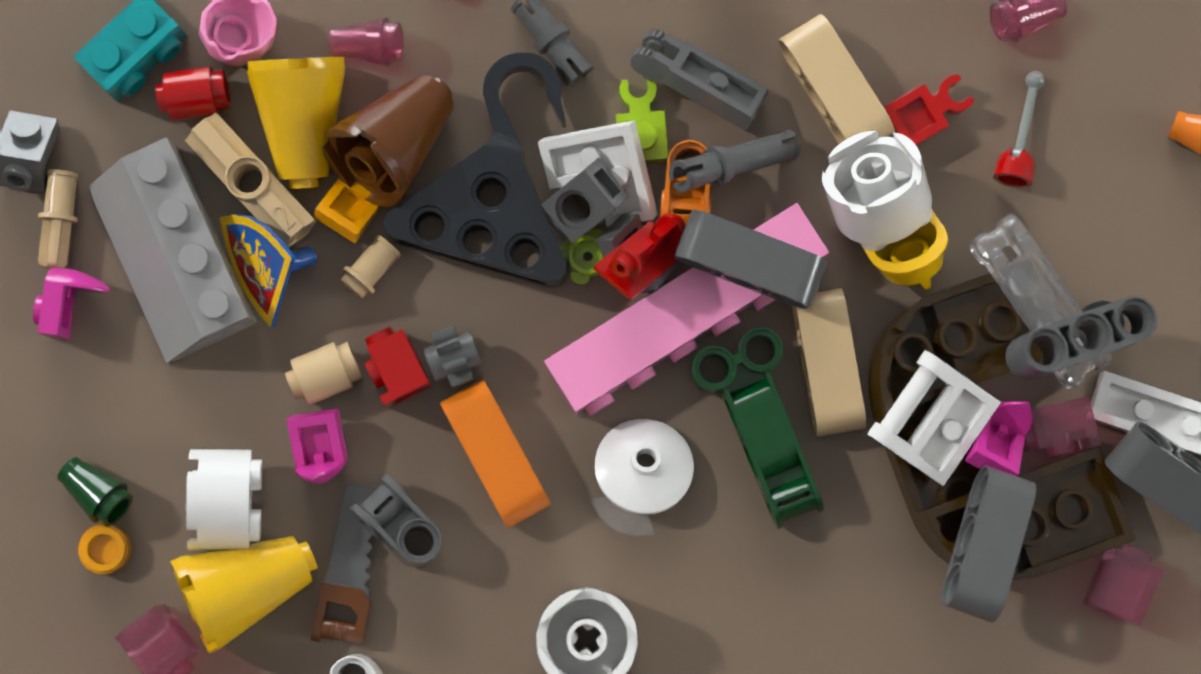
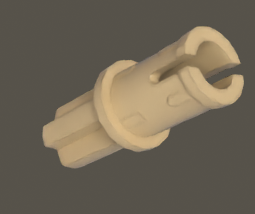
(57, 218)

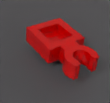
(922, 114)

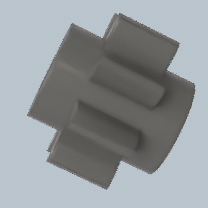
(453, 357)

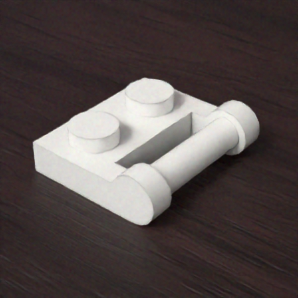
(948, 425)

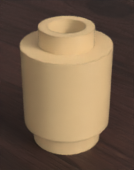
(323, 372)

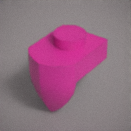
(55, 307)
(1002, 438)
(317, 445)

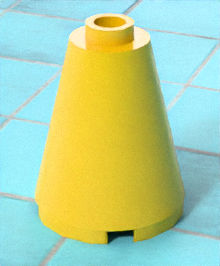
(296, 108)
(241, 586)

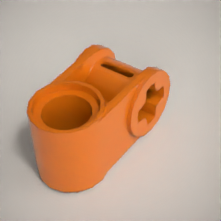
(694, 199)

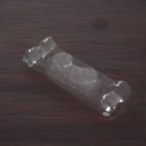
(1032, 287)

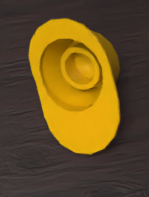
(914, 257)

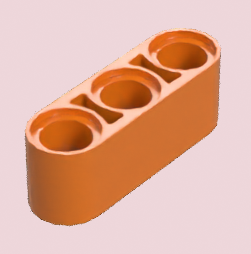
(495, 453)

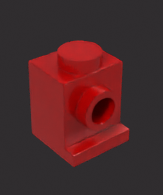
(395, 366)

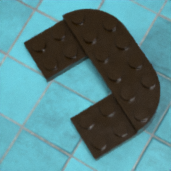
(969, 329)

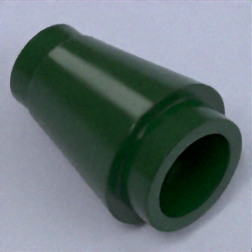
(97, 493)

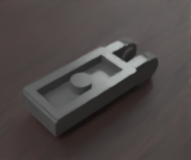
(699, 77)

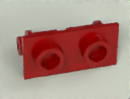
(643, 256)

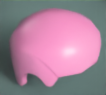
(238, 30)

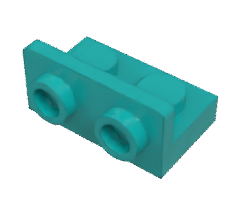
(131, 48)

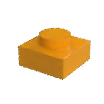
(347, 210)

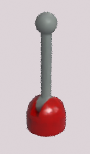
(1016, 165)

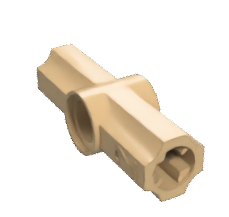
(230, 159)

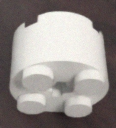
(877, 189)
(222, 499)
(590, 609)

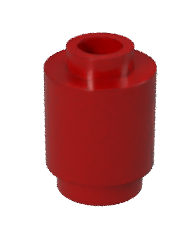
(193, 93)

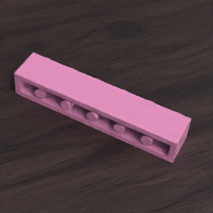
(665, 325)

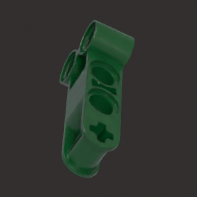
(763, 425)

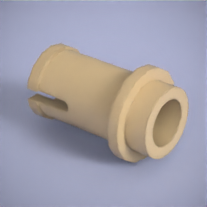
(370, 267)

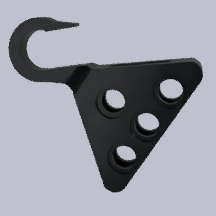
(500, 162)

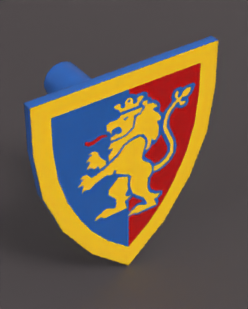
(262, 262)

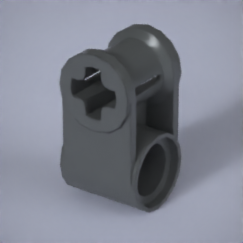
(396, 521)

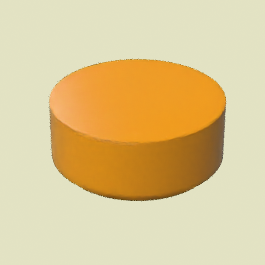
(104, 549)

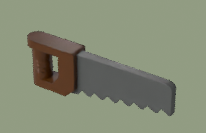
(346, 574)

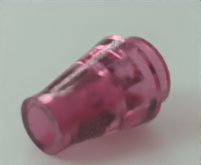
(1020, 18)
(368, 42)

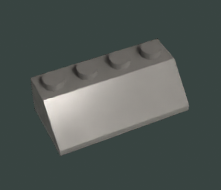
(170, 250)

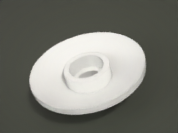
(638, 487)

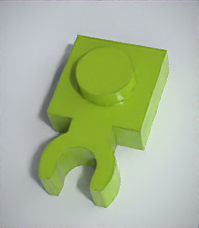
(650, 124)

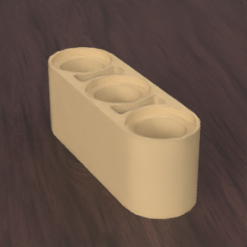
(834, 81)
(830, 365)

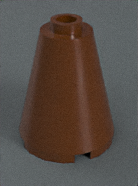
(389, 139)

